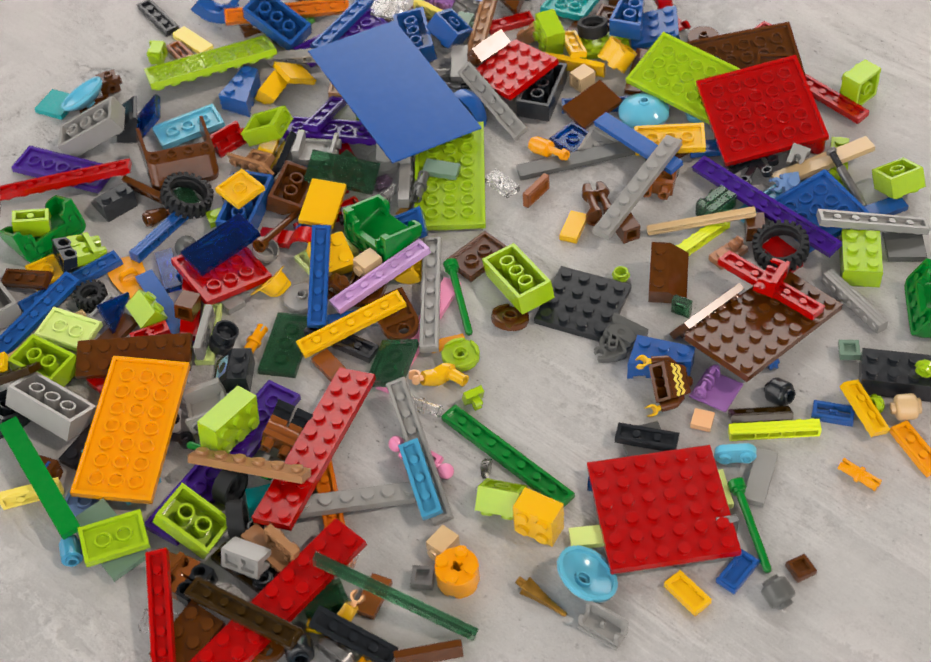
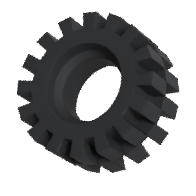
(82, 292)

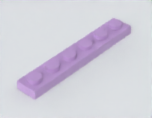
(379, 276)

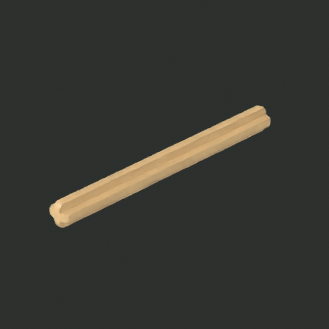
(699, 221)

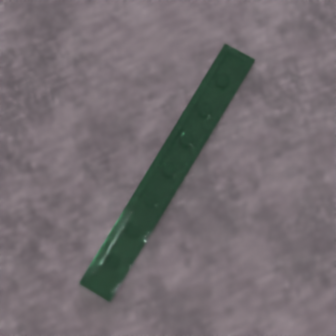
(395, 596)

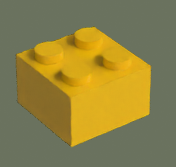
(340, 255)
(538, 517)

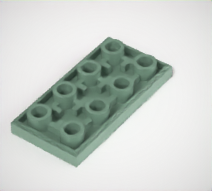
(120, 566)

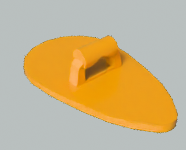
(124, 276)

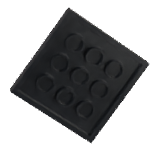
(582, 303)

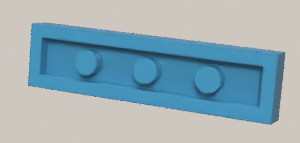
(420, 479)

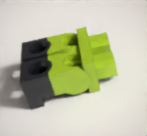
(77, 250)

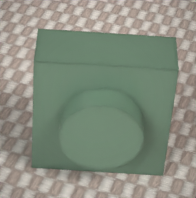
(849, 349)

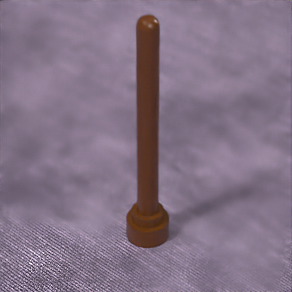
(261, 243)

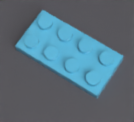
(187, 127)

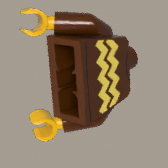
(668, 381)

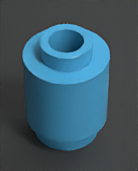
(70, 551)

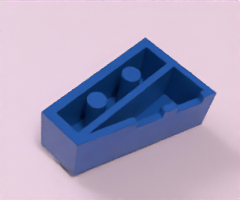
(241, 91)
(650, 346)

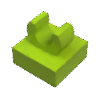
(474, 397)

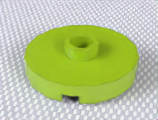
(461, 353)

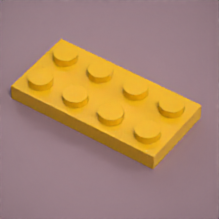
(690, 133)

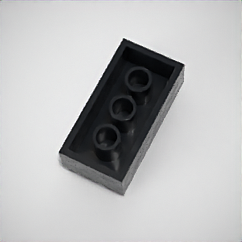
(542, 96)
(893, 373)

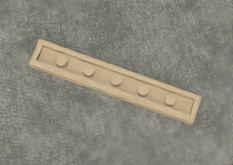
(822, 161)

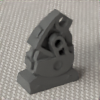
(620, 338)

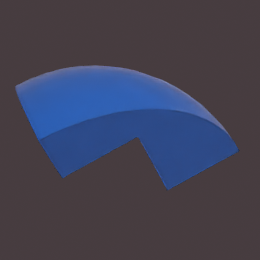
(472, 104)

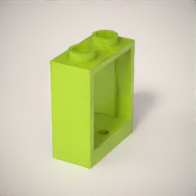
(267, 126)

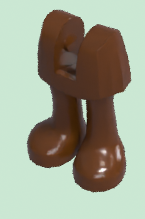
(592, 197)

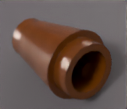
(154, 216)

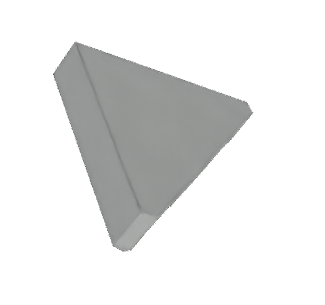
(595, 138)

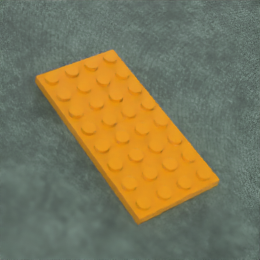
(131, 430)

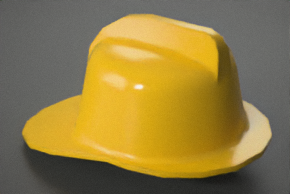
(274, 286)

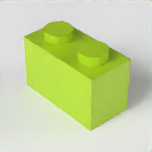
(31, 221)
(145, 309)

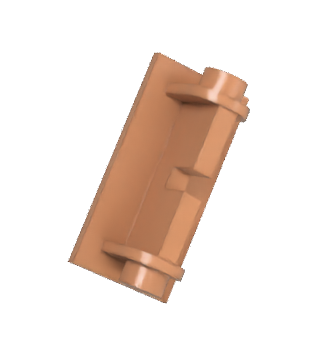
(526, 35)

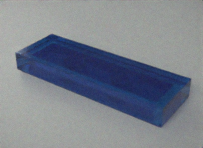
(169, 274)

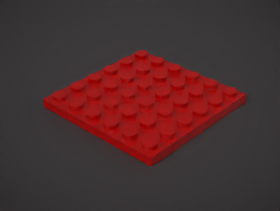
(761, 110)
(662, 509)

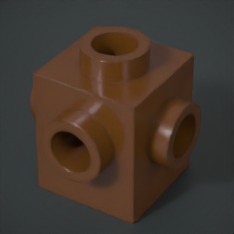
(110, 82)

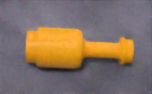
(546, 148)

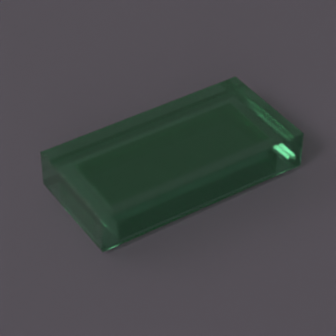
(186, 195)

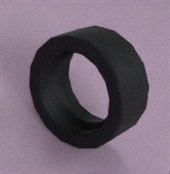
(592, 27)
(229, 486)
(236, 517)

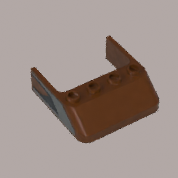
(191, 158)

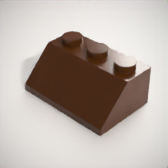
(288, 190)
(667, 272)

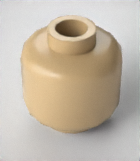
(906, 407)

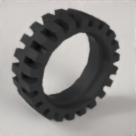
(182, 208)
(777, 230)

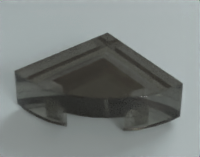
(485, 468)

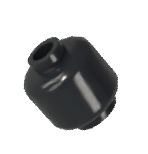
(779, 392)
(302, 651)

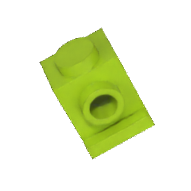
(157, 52)

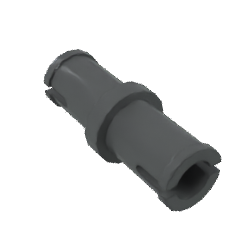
(420, 186)

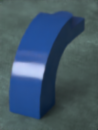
(213, 11)

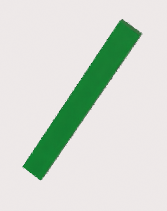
(507, 455)
(39, 478)

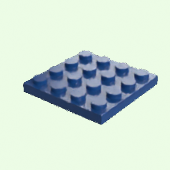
(820, 192)

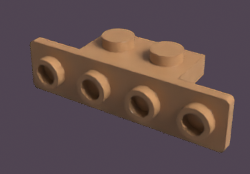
(255, 161)
(281, 548)

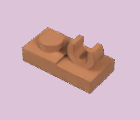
(735, 245)

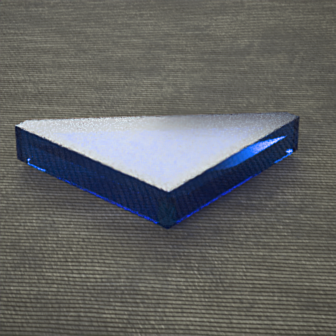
(113, 310)

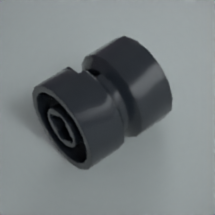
(223, 337)

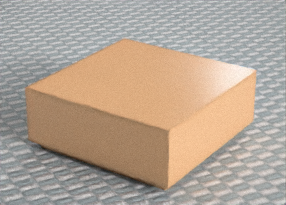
(702, 420)

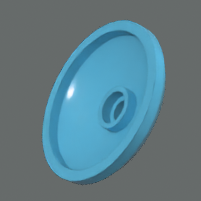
(83, 95)
(643, 110)
(586, 574)

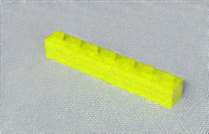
(702, 237)
(774, 429)

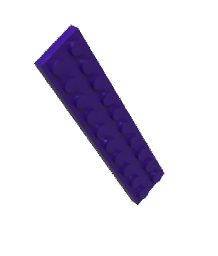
(202, 478)

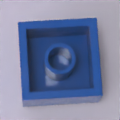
(449, 28)

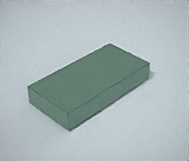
(442, 169)

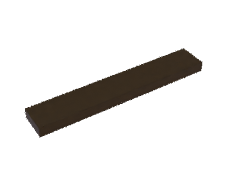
(244, 613)

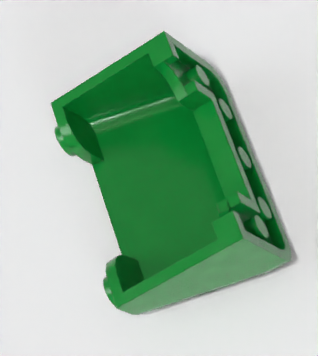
(64, 222)
(372, 226)
(918, 300)

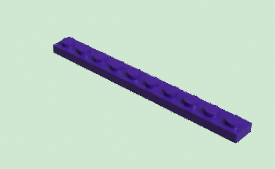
(762, 202)

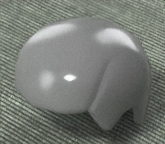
(269, 254)

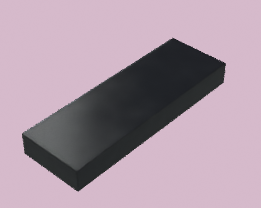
(646, 437)

